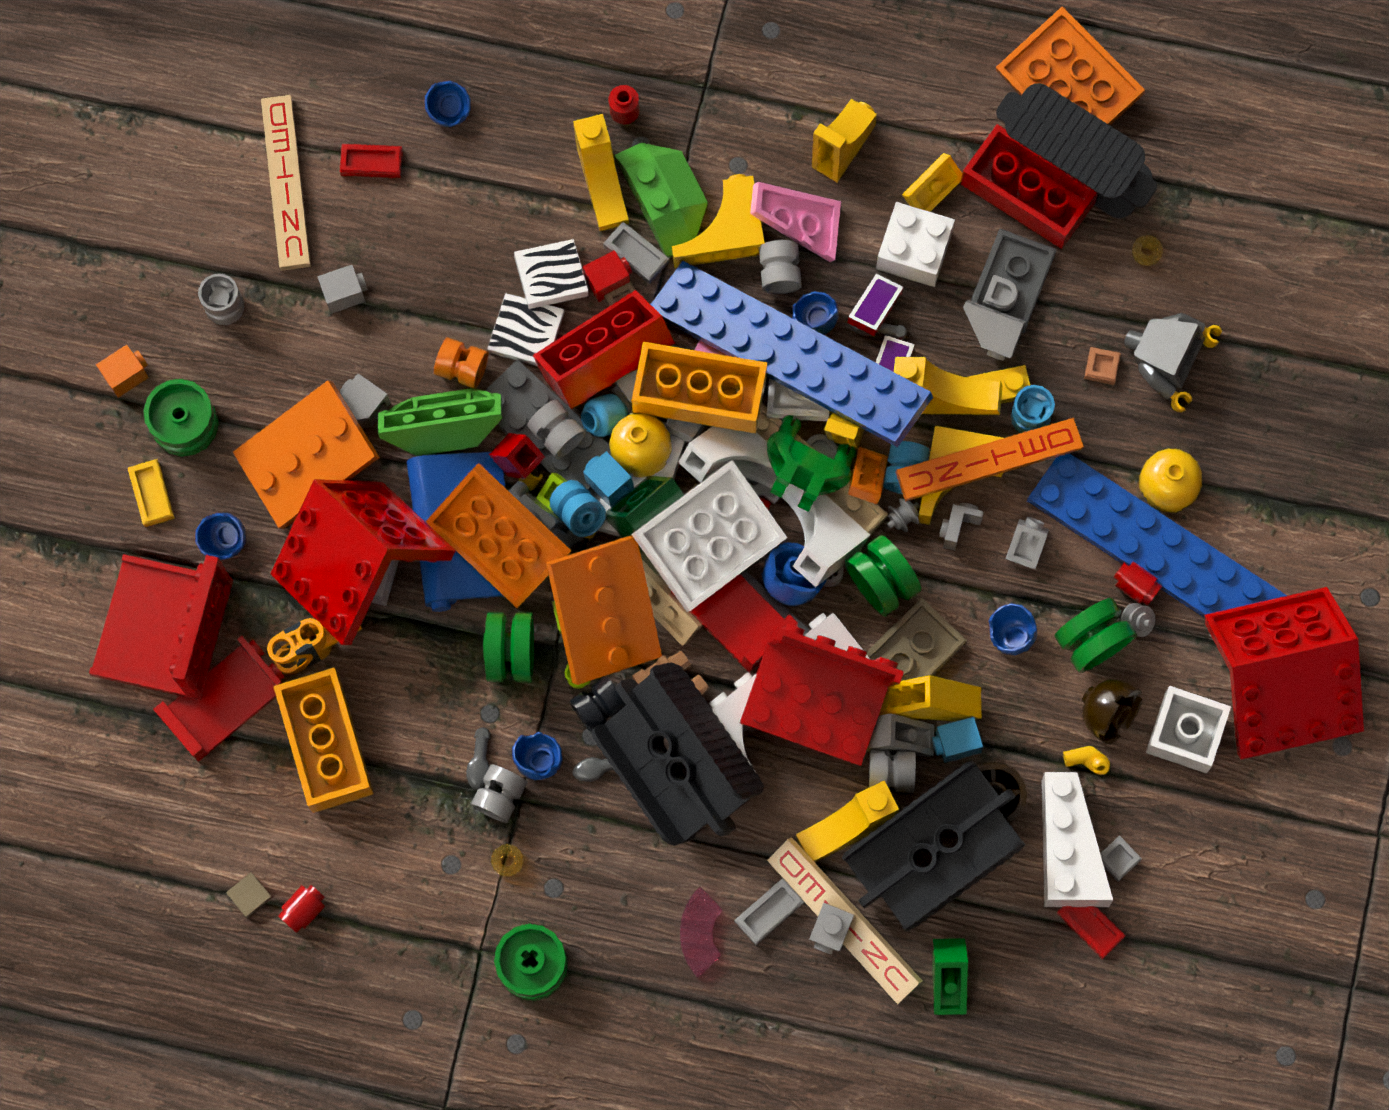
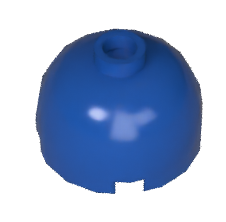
(783, 580)

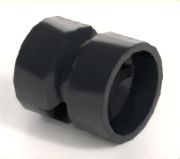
(597, 705)

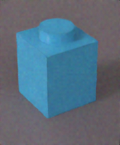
(608, 478)
(957, 740)

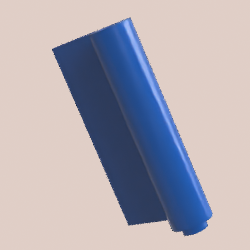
(430, 483)

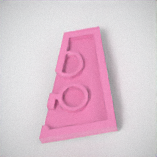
(800, 216)

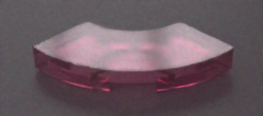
(697, 931)

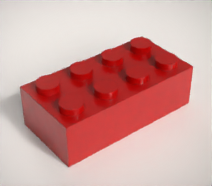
(1028, 187)
(601, 349)

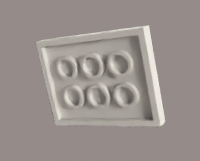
(709, 536)

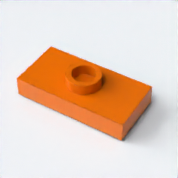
(868, 475)

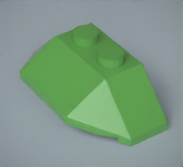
(664, 192)
(441, 421)

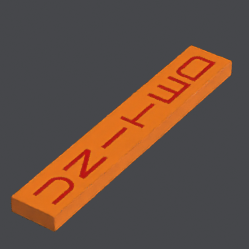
(989, 459)

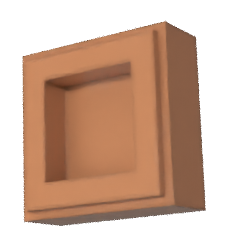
(1102, 366)

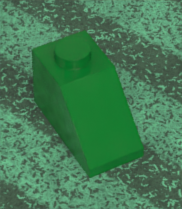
(949, 976)

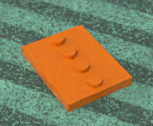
(1073, 65)
(304, 444)
(497, 535)
(604, 609)

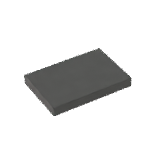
(1021, 262)

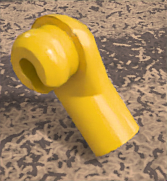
(1089, 757)

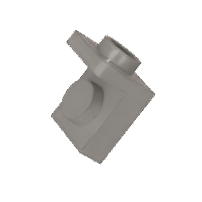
(1027, 542)

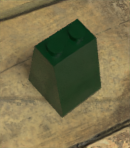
(642, 505)

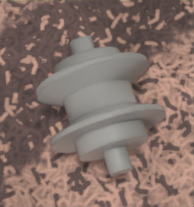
(903, 515)
(1140, 617)

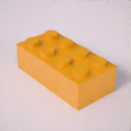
(699, 387)
(323, 740)

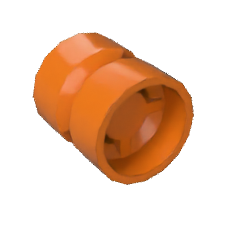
(459, 362)

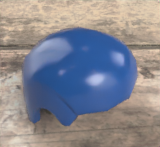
(447, 103)
(816, 311)
(220, 535)
(1012, 629)
(537, 756)

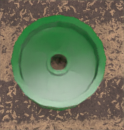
(177, 400)
(883, 575)
(1095, 635)
(505, 646)
(526, 943)

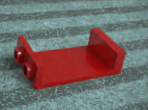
(740, 620)
(230, 698)

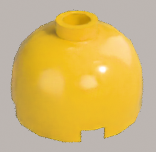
(640, 444)
(1170, 480)

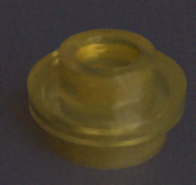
(1147, 242)
(500, 853)

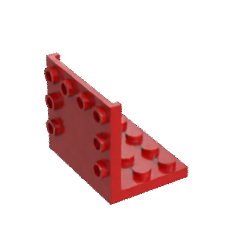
(344, 548)
(163, 625)
(1290, 671)
(819, 693)

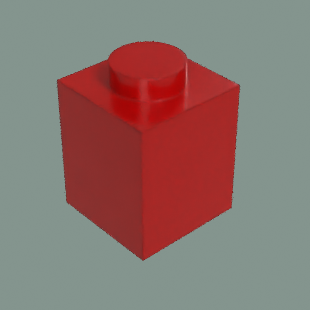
(607, 274)
(517, 455)

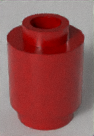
(624, 104)
(1137, 583)
(302, 908)

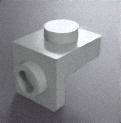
(951, 528)
(831, 928)

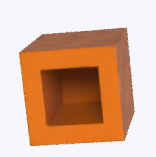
(123, 370)

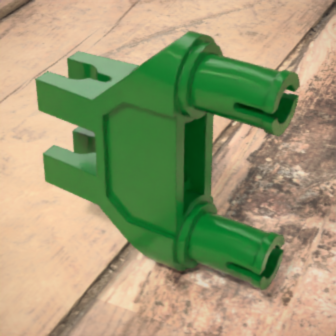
(806, 467)

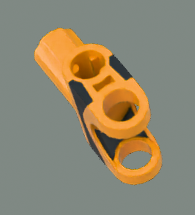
(300, 645)

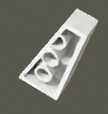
(1070, 849)

